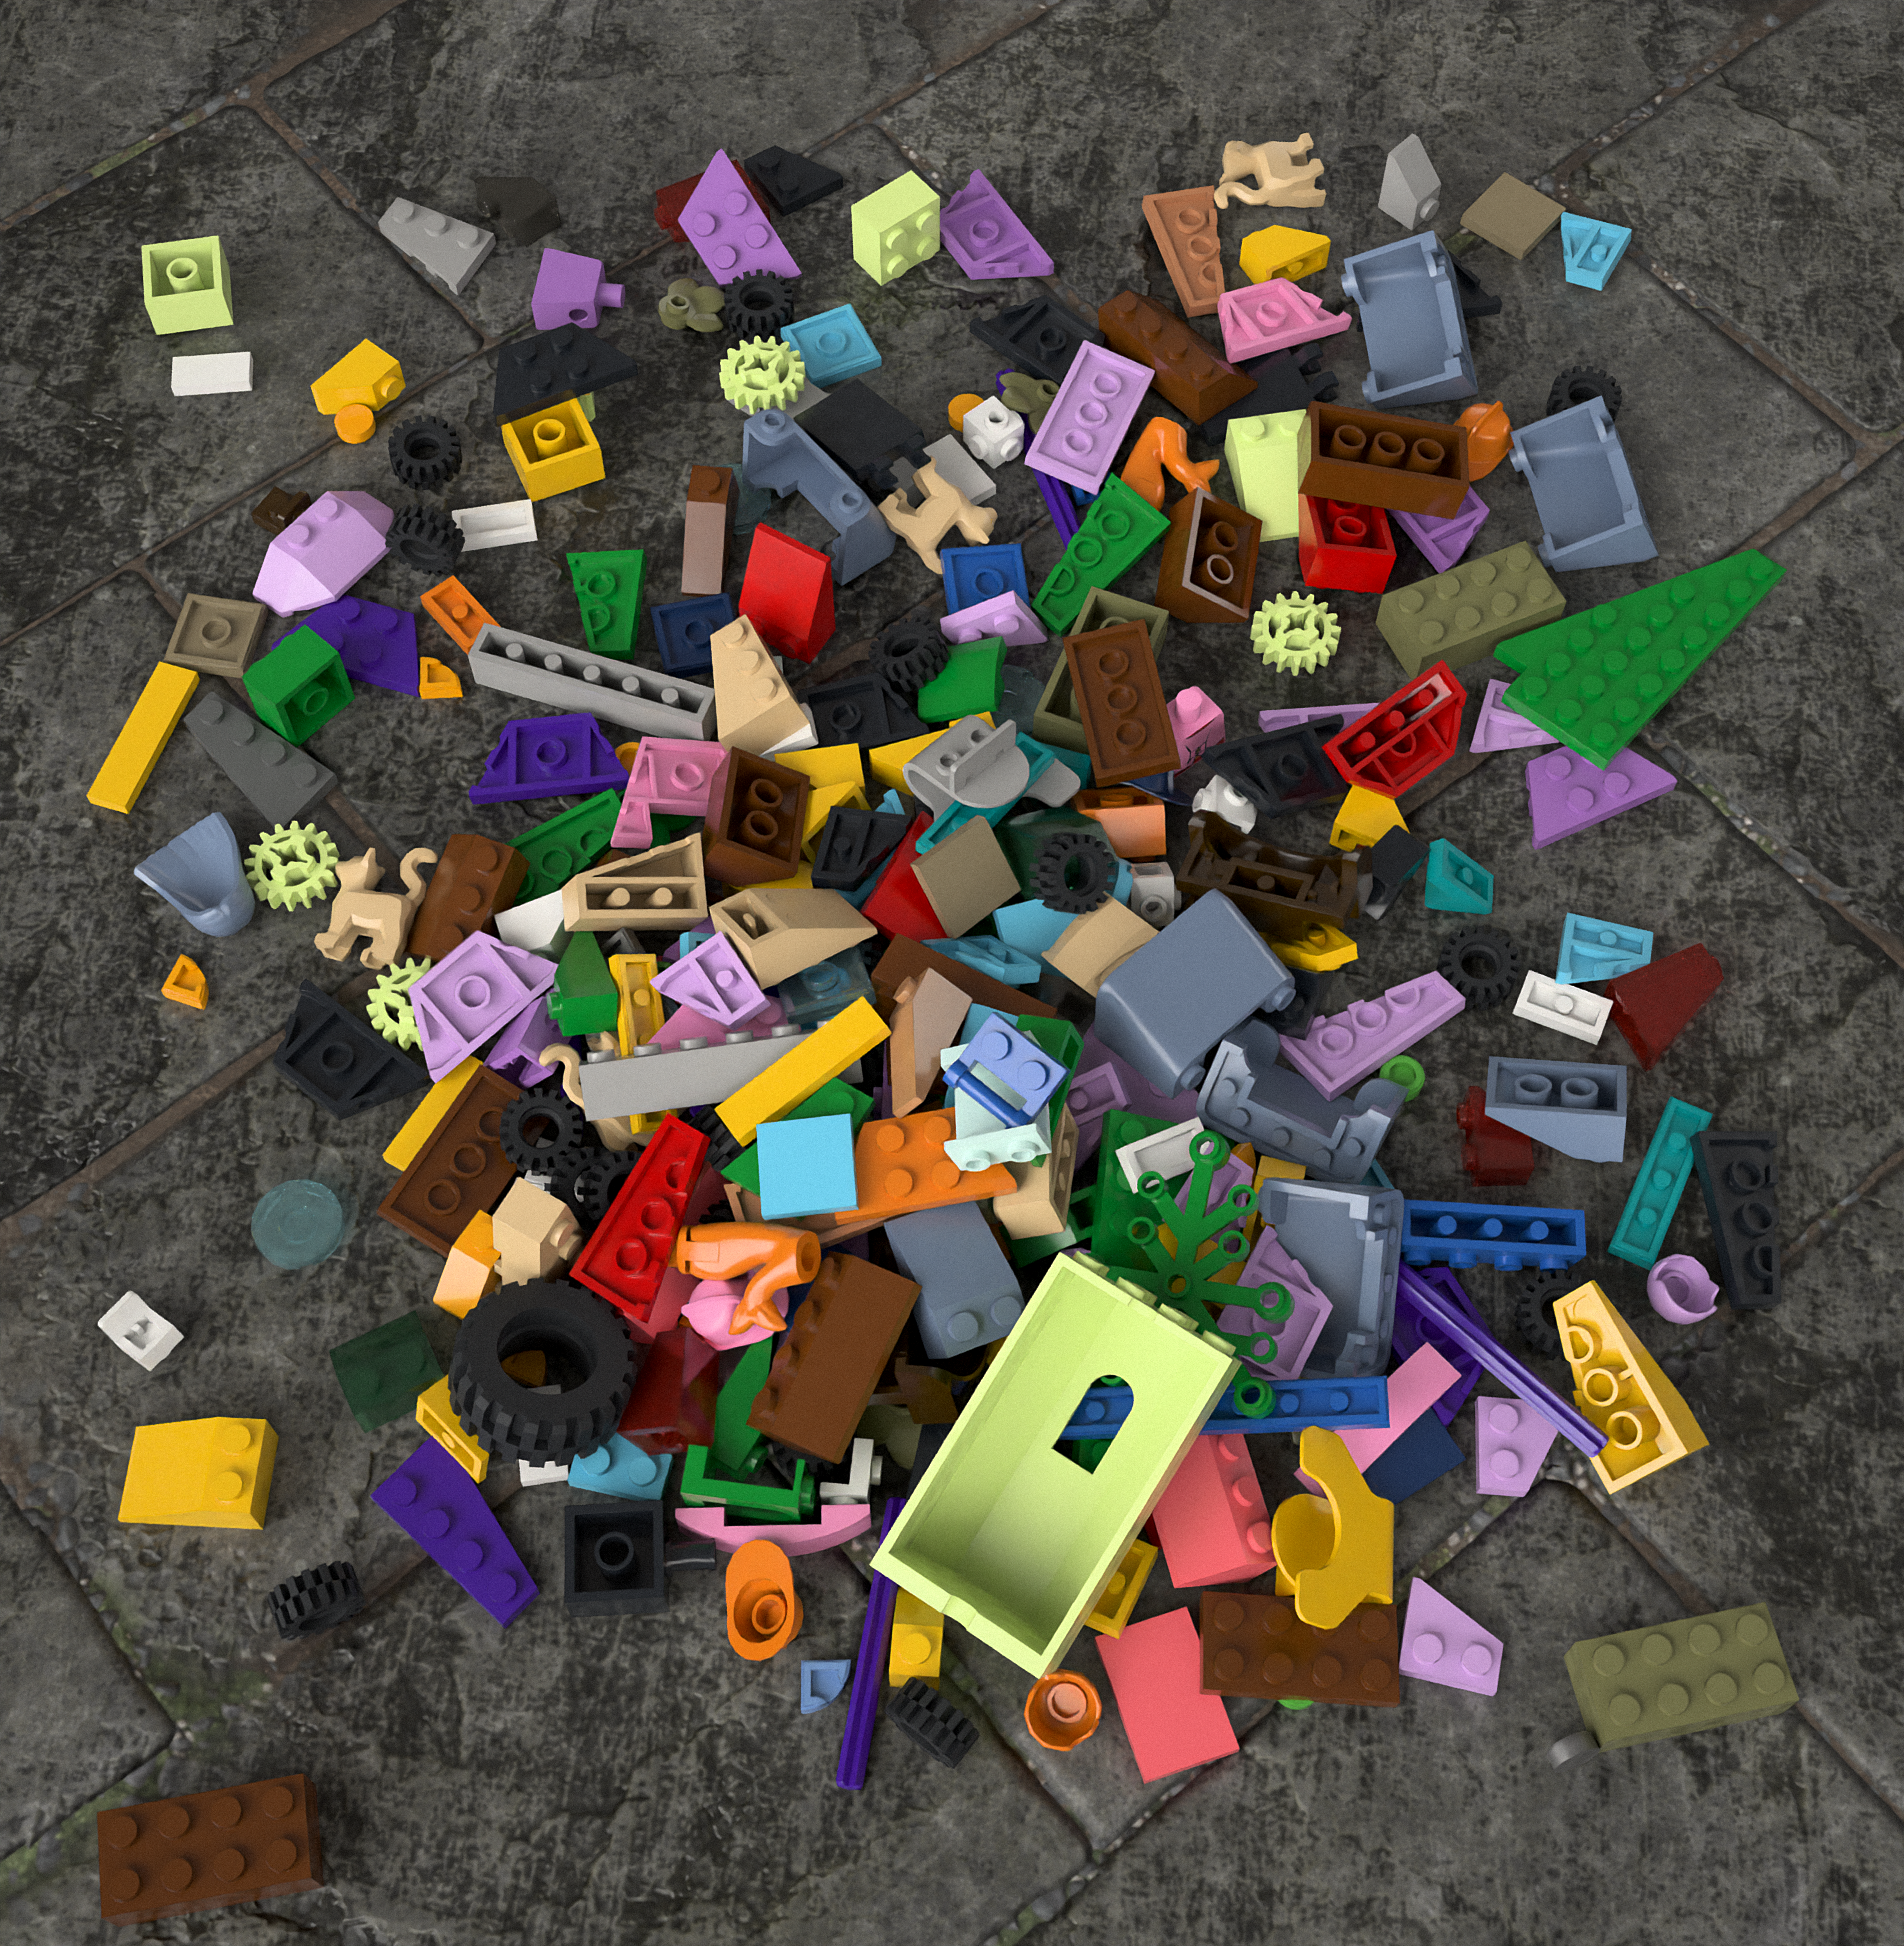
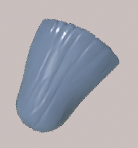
(203, 877)

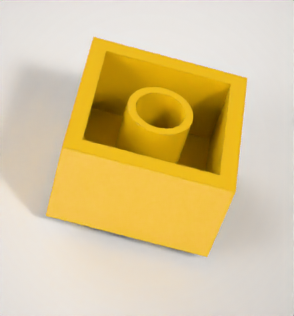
(554, 450)

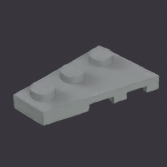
(439, 241)

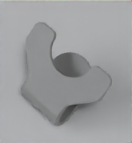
(982, 770)

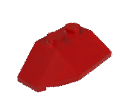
(1402, 735)

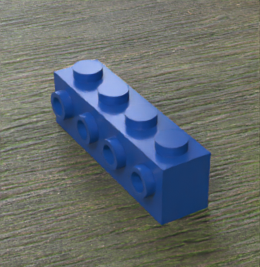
(1492, 1235)

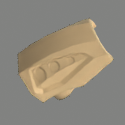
(1098, 944)

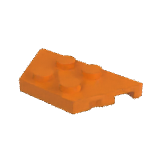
(907, 1170)

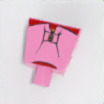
(1195, 725)

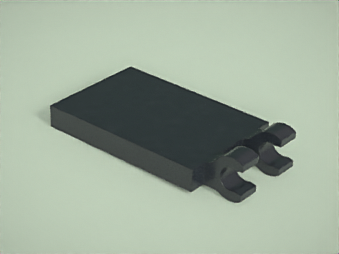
(1279, 388)
(863, 433)

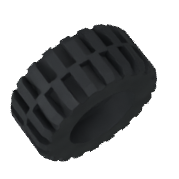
(532, 1423)

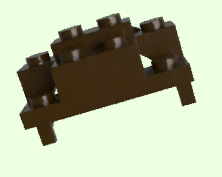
(1273, 885)
(927, 1386)

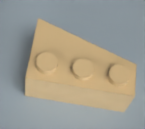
(751, 692)
(640, 892)
(1043, 1192)
(535, 1236)

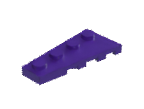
(452, 1523)

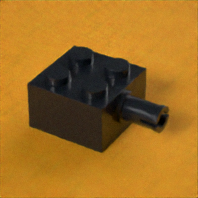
(624, 1558)

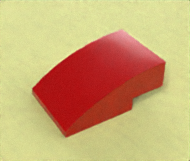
(898, 898)

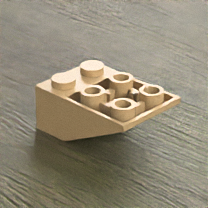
(788, 929)

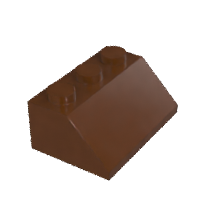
(1208, 560)
(753, 820)
(467, 890)

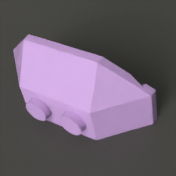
(323, 552)

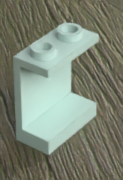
(982, 1136)

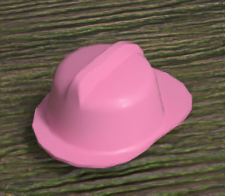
(713, 1307)

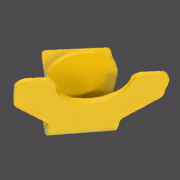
(1334, 1548)

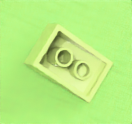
(1265, 469)

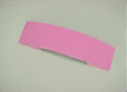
(1410, 1393)
(837, 1526)

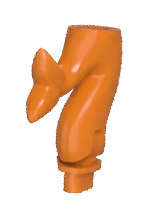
(1164, 444)
(733, 1248)

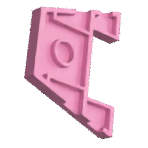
(665, 779)

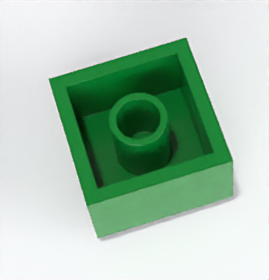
(298, 686)

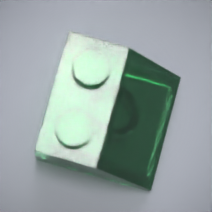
(1024, 833)
(386, 1370)

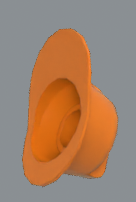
(1487, 437)
(761, 1601)

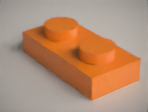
(457, 612)

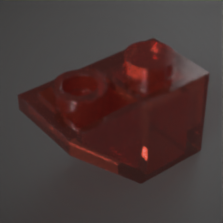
(1492, 1150)

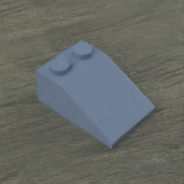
(1562, 1104)
(964, 1278)

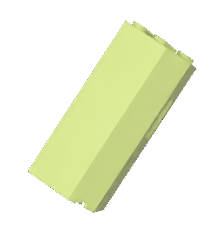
(1007, 1524)

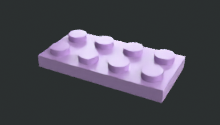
(1089, 417)

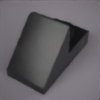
(1393, 865)
(1299, 1015)

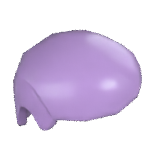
(1681, 1289)

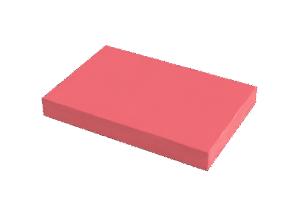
(1159, 1697)

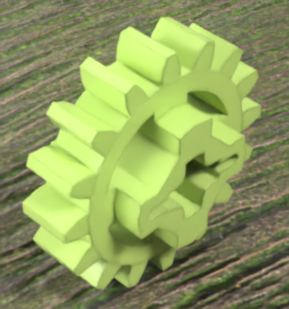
(759, 374)
(1295, 633)
(292, 866)
(395, 997)

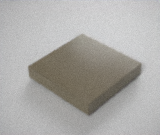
(1512, 216)
(216, 635)
(965, 876)

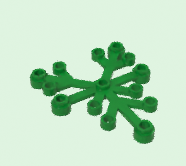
(1192, 1231)

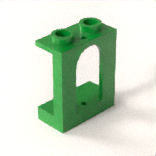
(747, 1501)

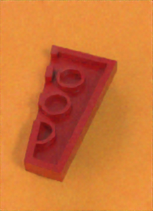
(640, 1229)

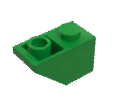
(1078, 1228)

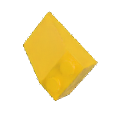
(200, 1473)

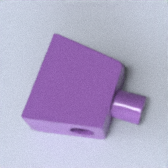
(572, 291)
(521, 1044)

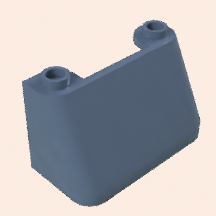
(1411, 323)
(788, 460)
(1583, 490)
(1189, 992)
(1287, 1116)
(1352, 1252)

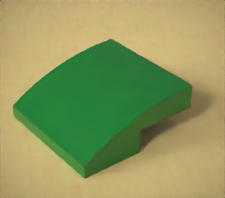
(967, 684)

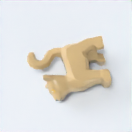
(1280, 172)
(931, 521)
(371, 913)
(614, 1131)

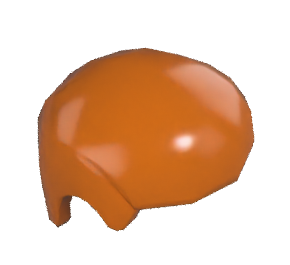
(1062, 1709)

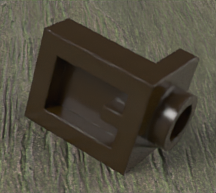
(280, 510)

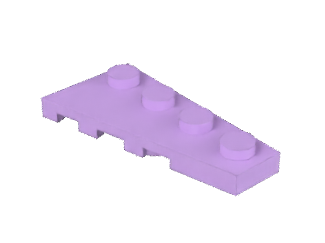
(1370, 1033)

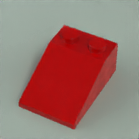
(1344, 545)
(788, 594)

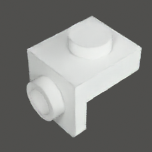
(140, 1331)
(865, 1471)

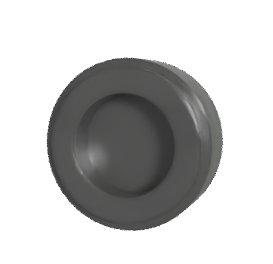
(1572, 1751)

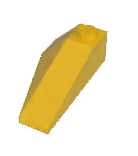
(1622, 1391)

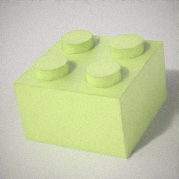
(896, 228)
(187, 285)

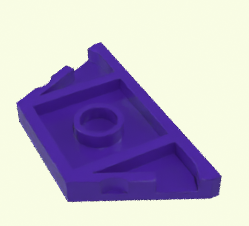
(372, 640)
(549, 760)
(1414, 1329)

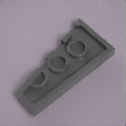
(266, 768)

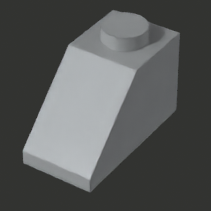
(1409, 184)

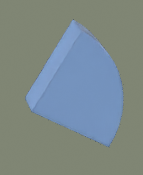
(822, 1682)

